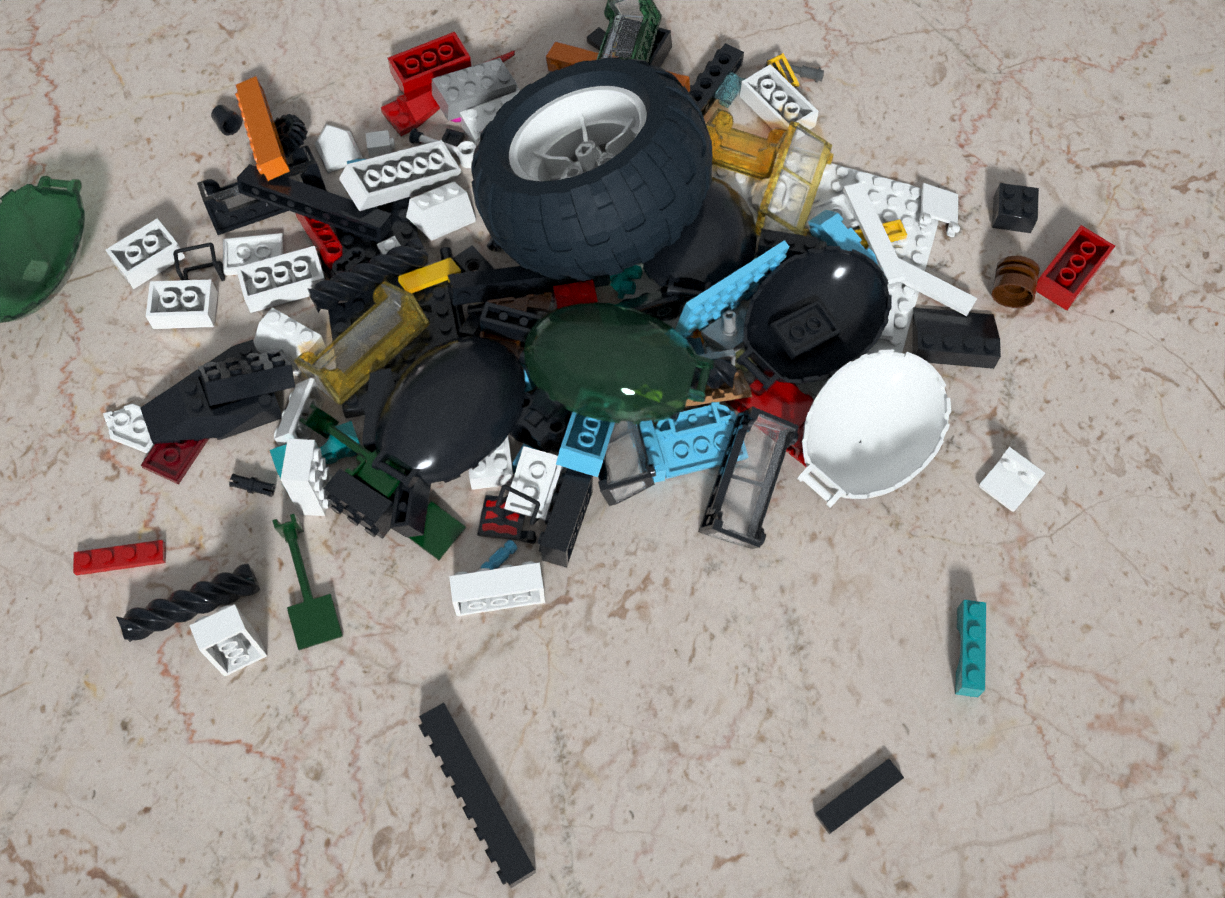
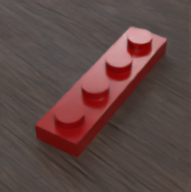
(119, 557)

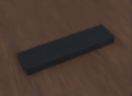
(859, 796)

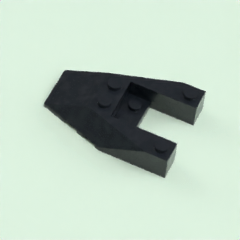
(186, 414)

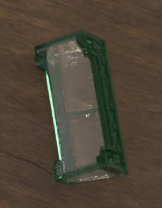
(630, 29)

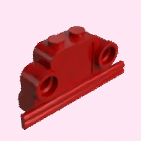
(781, 401)

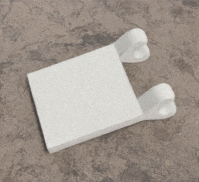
(939, 205)

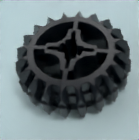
(291, 133)

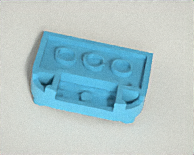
(695, 439)

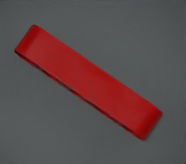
(323, 239)

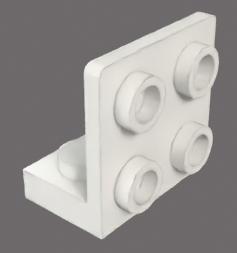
(1011, 479)

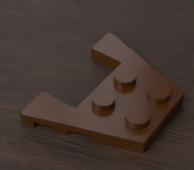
(530, 302)

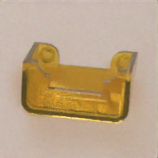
(741, 150)

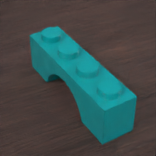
(331, 450)
(972, 660)

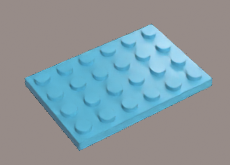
(729, 292)

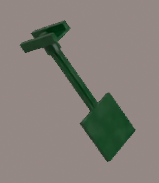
(325, 425)
(440, 527)
(315, 618)

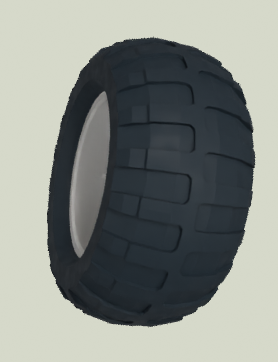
(592, 168)

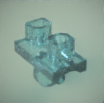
(729, 90)

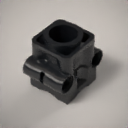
(541, 422)

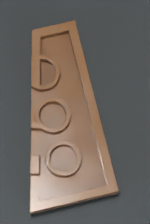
(723, 393)

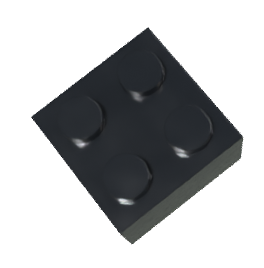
(1015, 208)

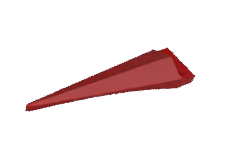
(417, 106)

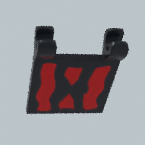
(503, 523)

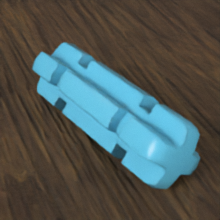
(500, 555)

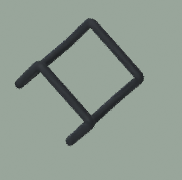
(184, 276)
(500, 501)

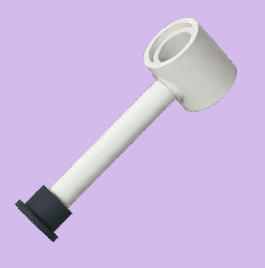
(463, 151)

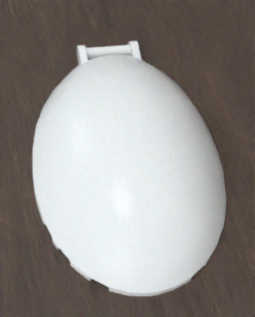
(890, 401)

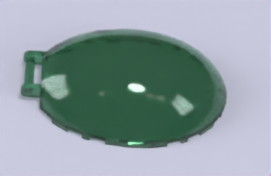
(38, 244)
(614, 363)

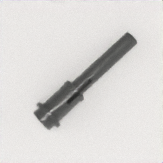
(804, 71)

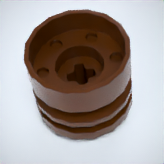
(1015, 282)

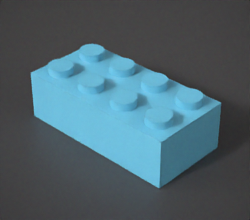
(585, 444)

